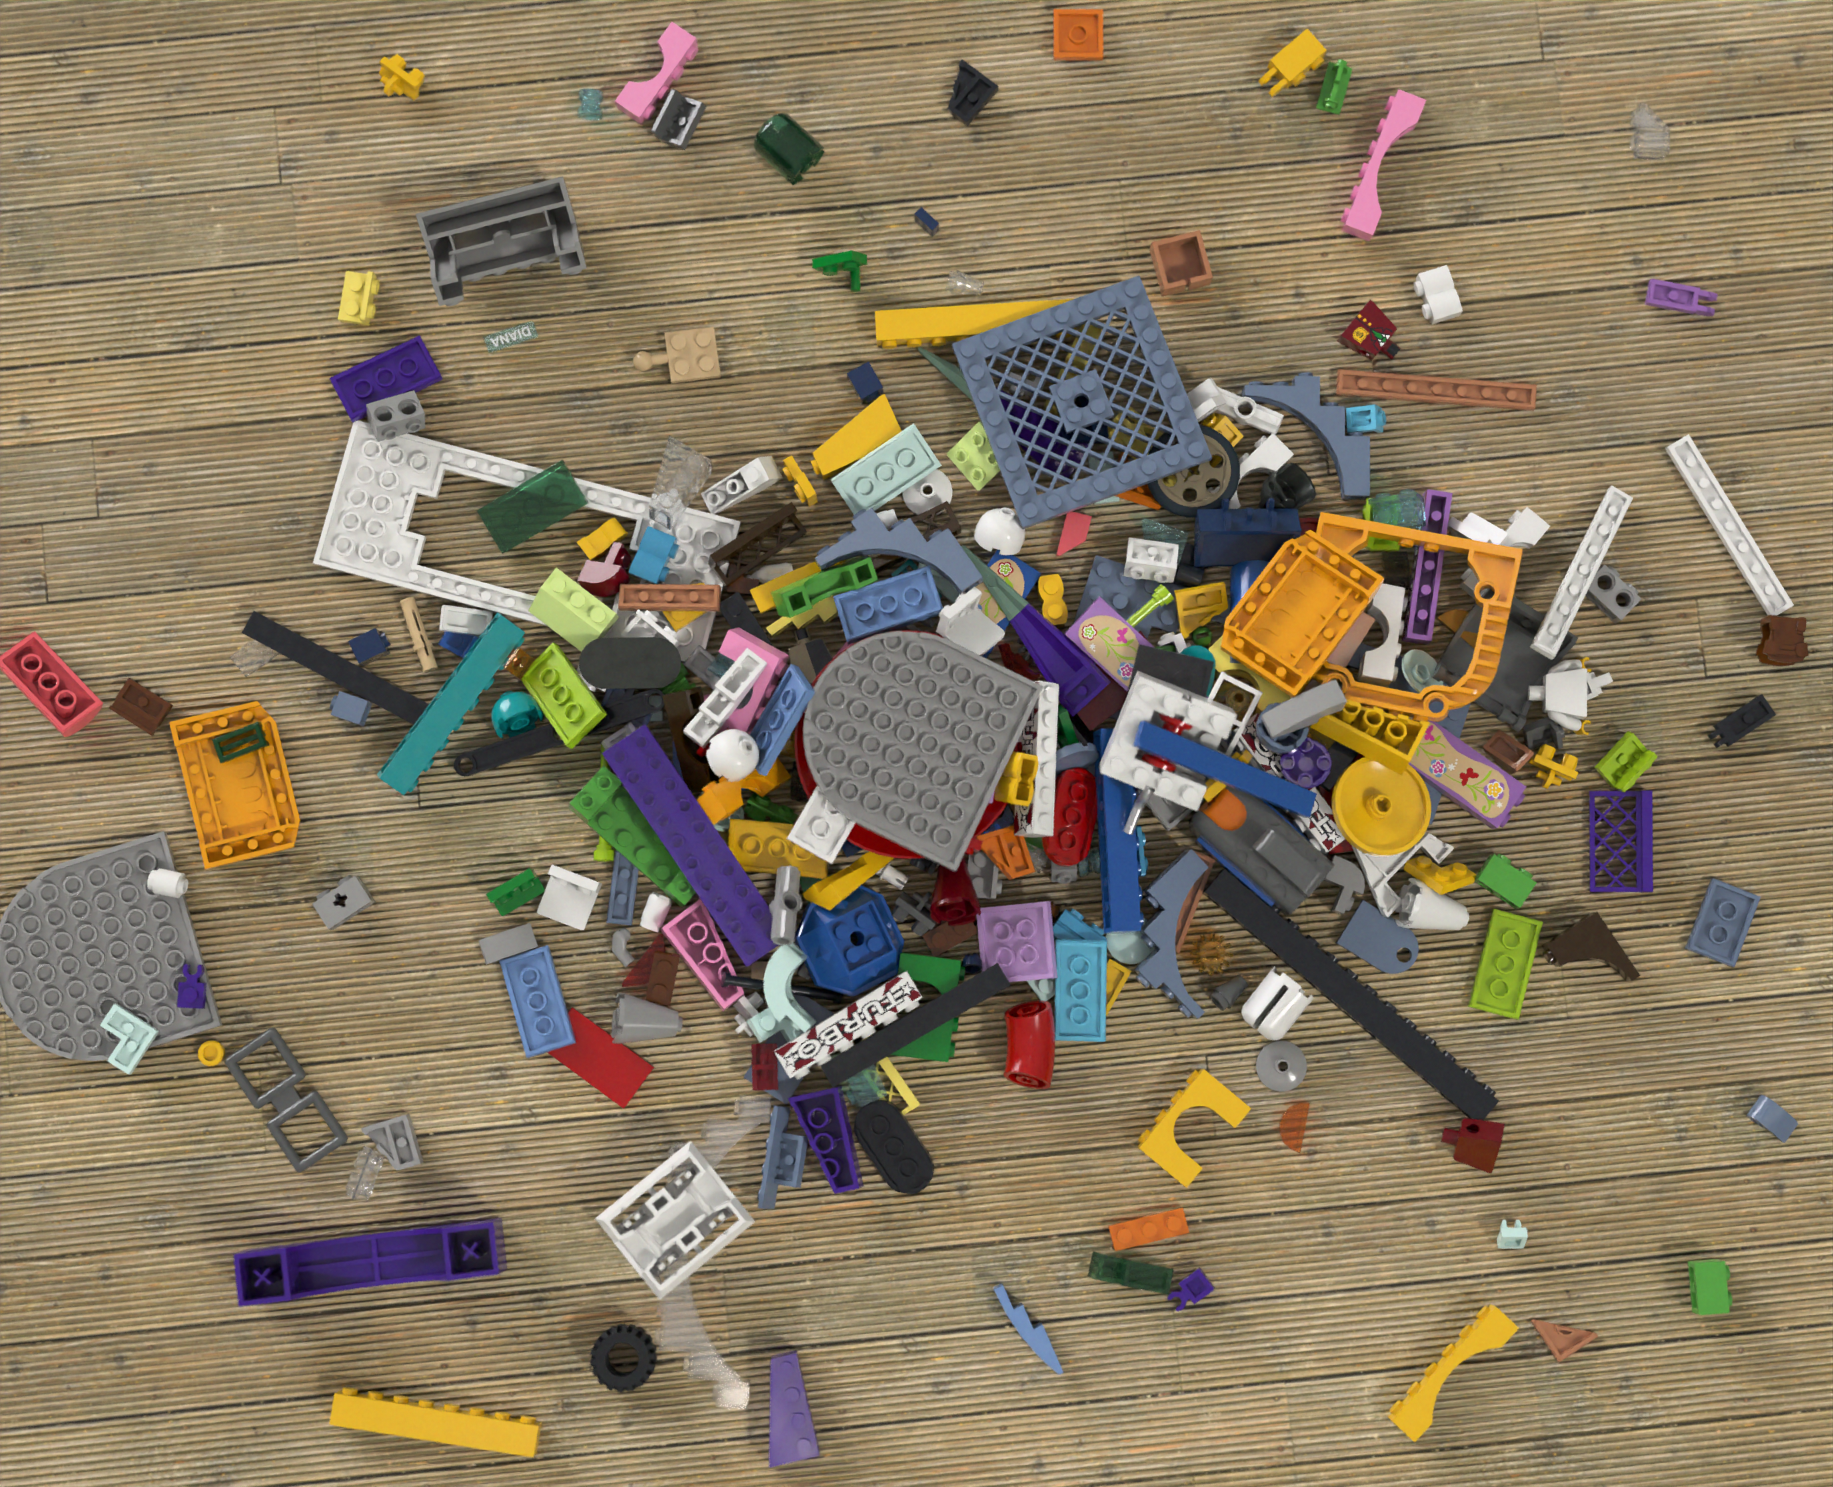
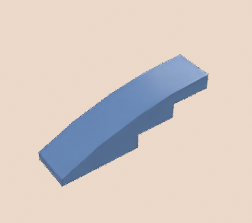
(1033, 1335)

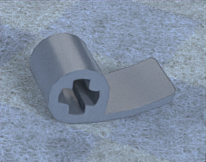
(1772, 1117)

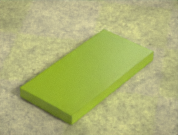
(563, 695)
(1505, 964)

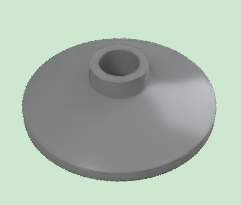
(1268, 1069)

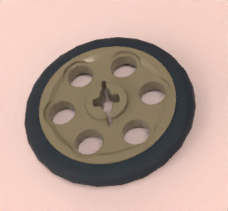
(1227, 477)

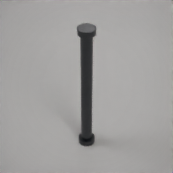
(751, 983)

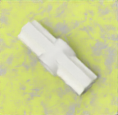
(1260, 417)

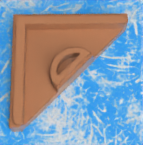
(1562, 1340)

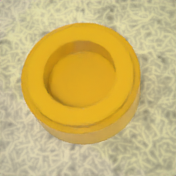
(211, 1053)

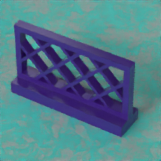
(1643, 836)

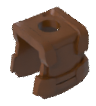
(1782, 641)

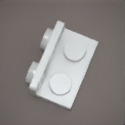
(1151, 560)

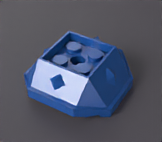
(833, 958)

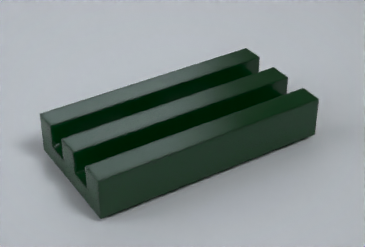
(260, 735)

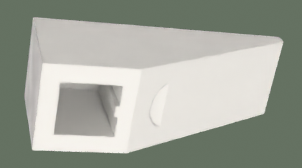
(742, 484)

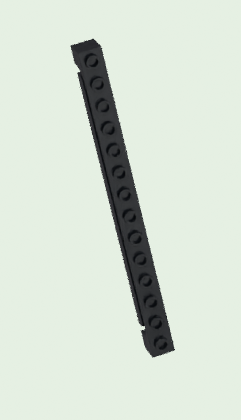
(1351, 997)

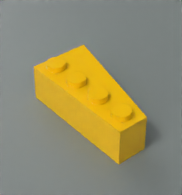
(1374, 734)

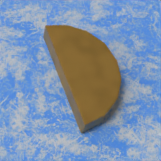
(1452, 620)

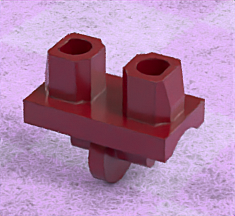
(764, 1067)

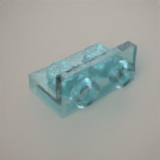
(1399, 510)
(865, 1087)

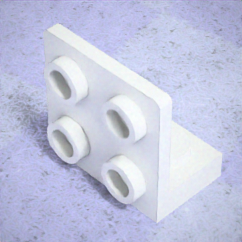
(568, 897)

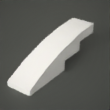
(725, 698)

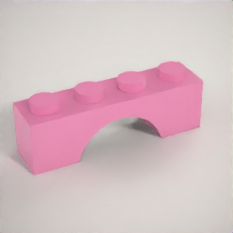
(639, 99)

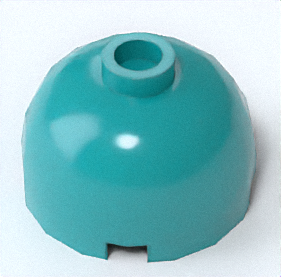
(515, 714)

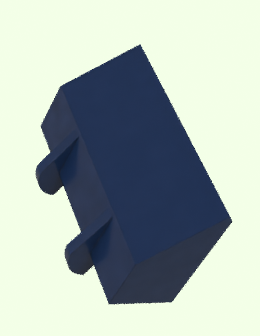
(1242, 535)

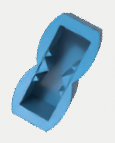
(653, 556)

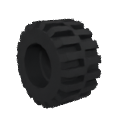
(610, 1376)

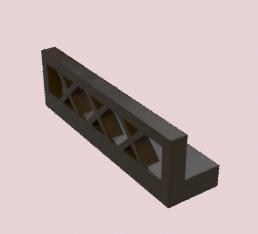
(751, 537)
(886, 561)

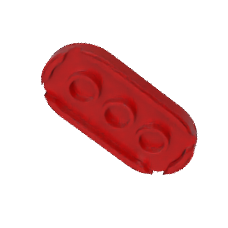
(1073, 817)

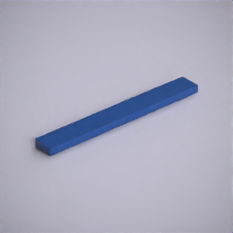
(1224, 769)

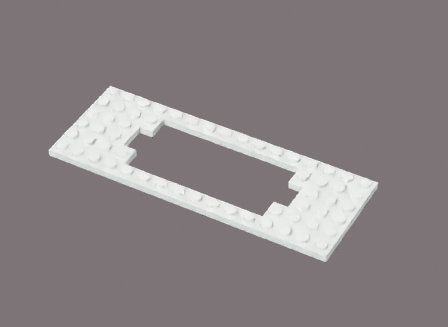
(377, 497)

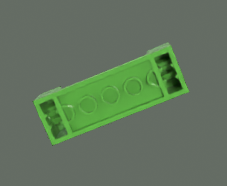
(619, 821)

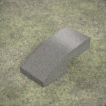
(508, 943)

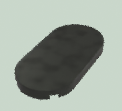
(630, 663)

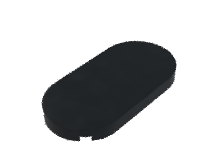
(894, 1147)

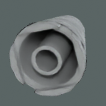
(642, 1020)

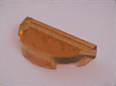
(1293, 1126)

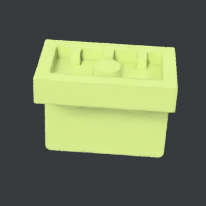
(975, 457)

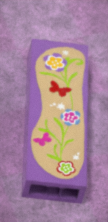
(1107, 640)
(1466, 776)

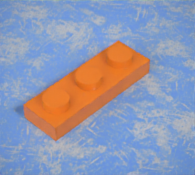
(1148, 1229)

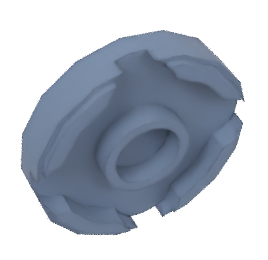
(1075, 756)

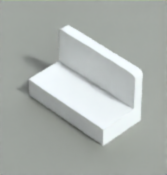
(1205, 399)
(1477, 529)

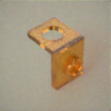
(518, 662)

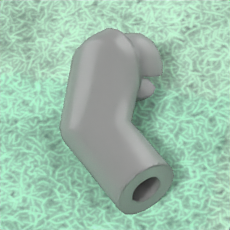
(619, 944)

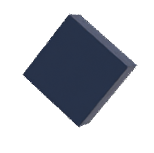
(926, 221)

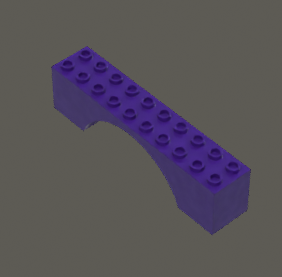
(693, 843)
(370, 1261)

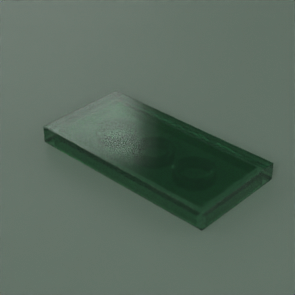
(532, 506)

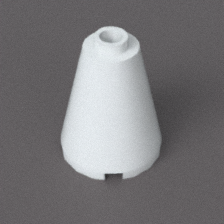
(1429, 910)

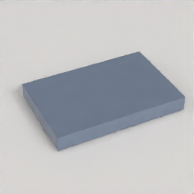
(1722, 922)

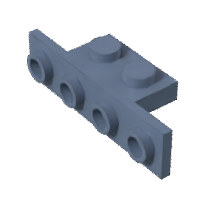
(783, 1158)

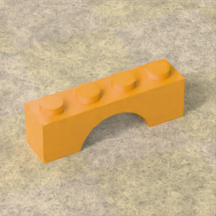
(725, 797)

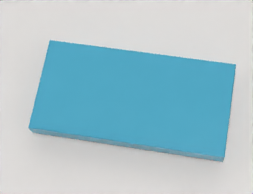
(1080, 990)

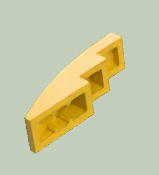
(762, 593)

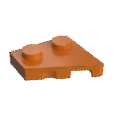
(1007, 852)

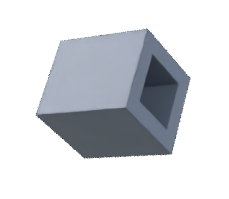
(350, 708)

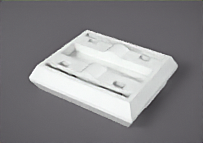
(675, 1220)

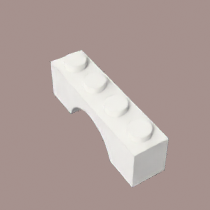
(1267, 458)
(1524, 532)
(1378, 664)

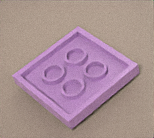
(1018, 940)

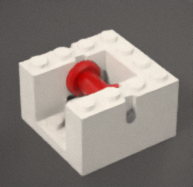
(1173, 711)

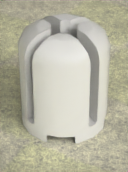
(1275, 1005)

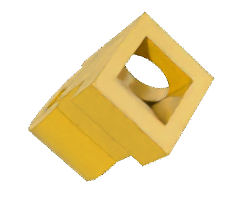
(602, 539)

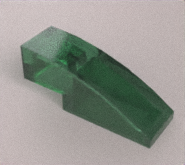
(1130, 1273)

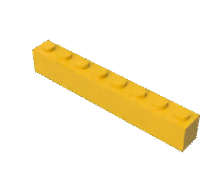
(950, 323)
(435, 1423)

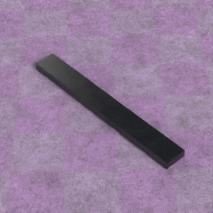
(334, 668)
(915, 1025)

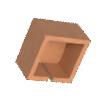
(1181, 263)

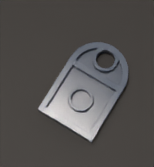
(1378, 939)

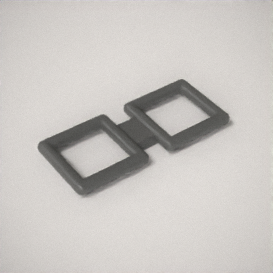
(286, 1099)

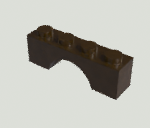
(681, 709)

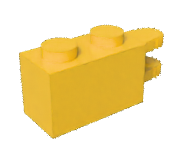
(1294, 61)

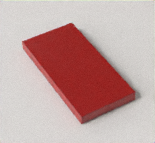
(604, 1065)

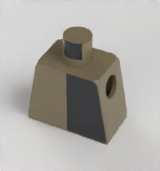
(809, 654)

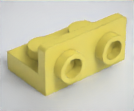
(358, 298)

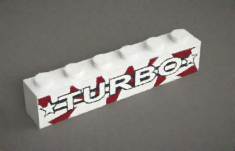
(1040, 739)
(1321, 825)
(848, 1024)

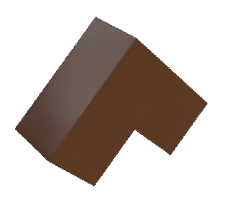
(742, 584)

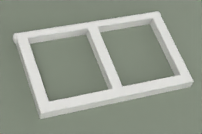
(1241, 724)

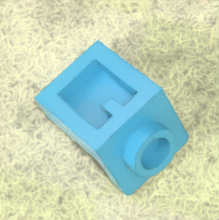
(1365, 419)

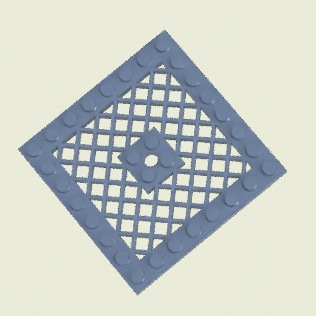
(1126, 296)

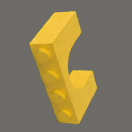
(1160, 1141)

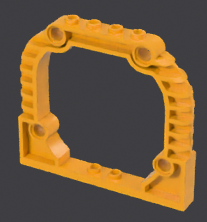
(1494, 568)

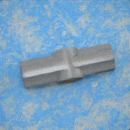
(785, 905)

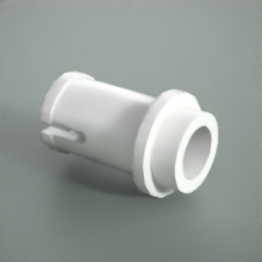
(893, 876)

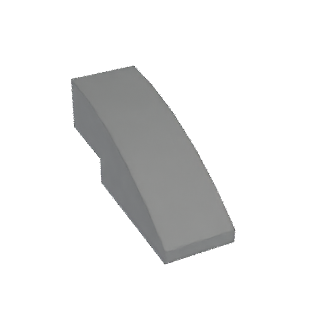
(1304, 709)

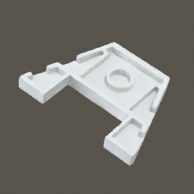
(1380, 869)

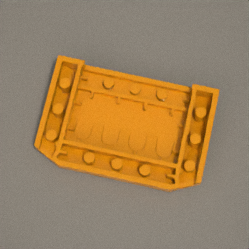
(1298, 611)
(241, 804)

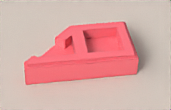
(1073, 532)

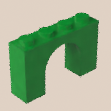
(945, 976)

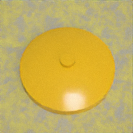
(1381, 808)

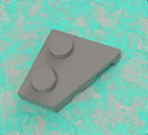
(396, 1141)

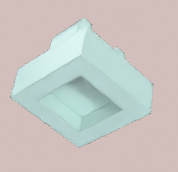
(1512, 1237)

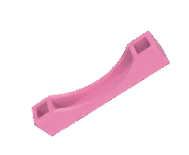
(1365, 210)

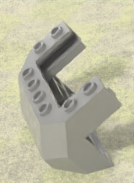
(500, 235)

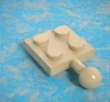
(689, 353)

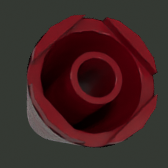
(954, 896)

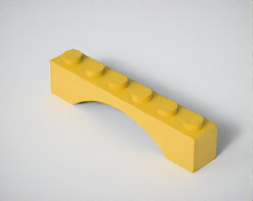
(1416, 1411)

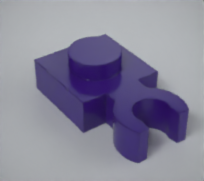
(192, 993)
(1193, 1287)

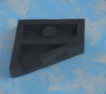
(970, 93)

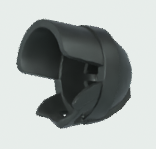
(1288, 487)

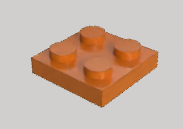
(1078, 34)

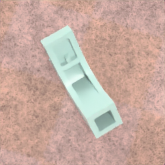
(778, 987)

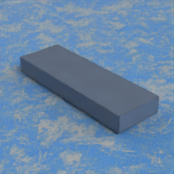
(622, 891)

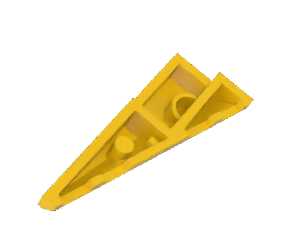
(838, 886)

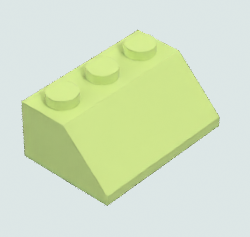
(572, 610)

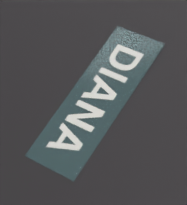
(511, 336)

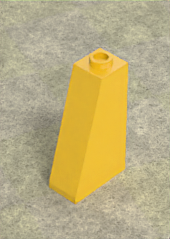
(856, 439)

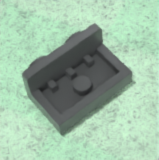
(677, 120)

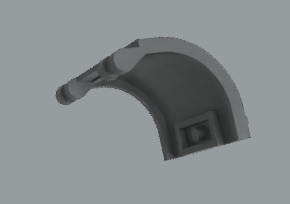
(1517, 666)

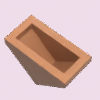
(1507, 752)

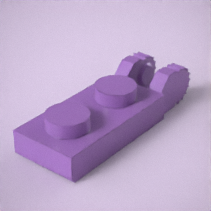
(1679, 297)

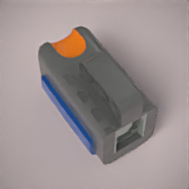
(1259, 848)

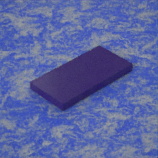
(384, 376)

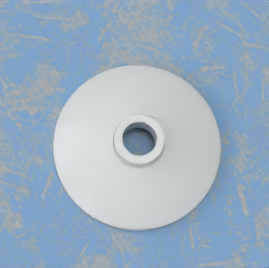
(920, 502)

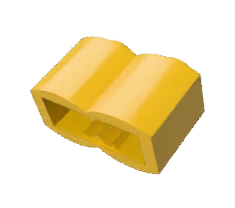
(1050, 594)
(1017, 779)

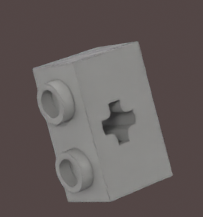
(358, 900)

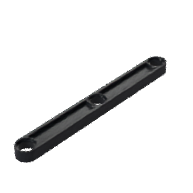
(544, 739)

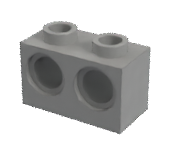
(402, 416)
(1606, 599)

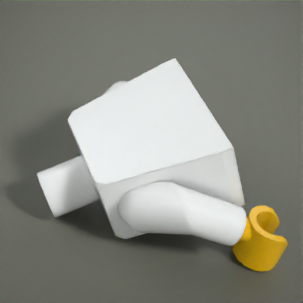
(1564, 694)

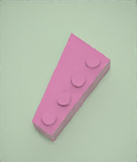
(702, 950)

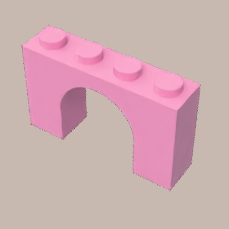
(733, 646)

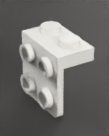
(967, 625)

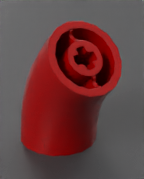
(1030, 1044)

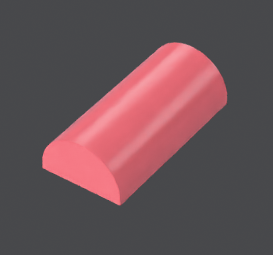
(50, 684)

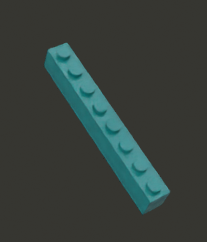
(450, 704)

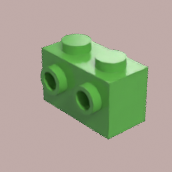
(1505, 881)
(1709, 1286)

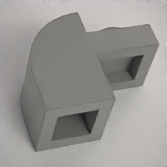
(1349, 879)

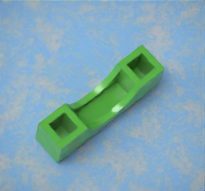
(837, 579)

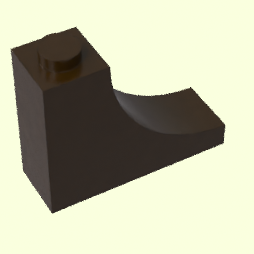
(1589, 940)

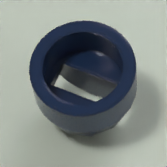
(972, 963)

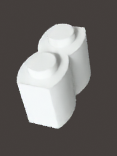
(1438, 294)

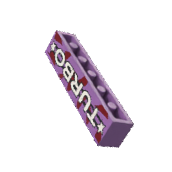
(1426, 572)

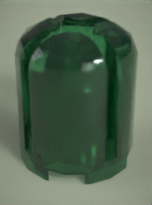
(787, 147)

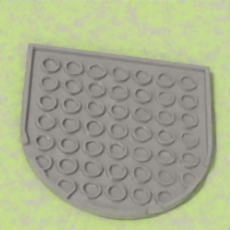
(915, 738)
(99, 939)

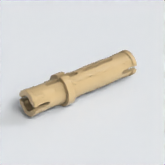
(418, 634)

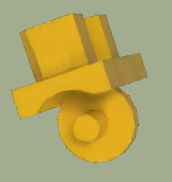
(397, 79)
(1543, 760)

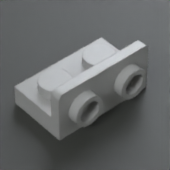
(984, 876)

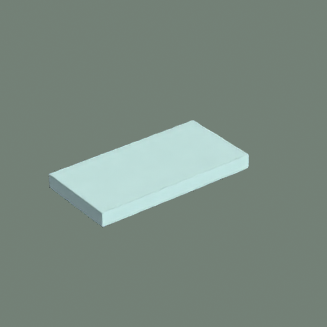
(886, 471)

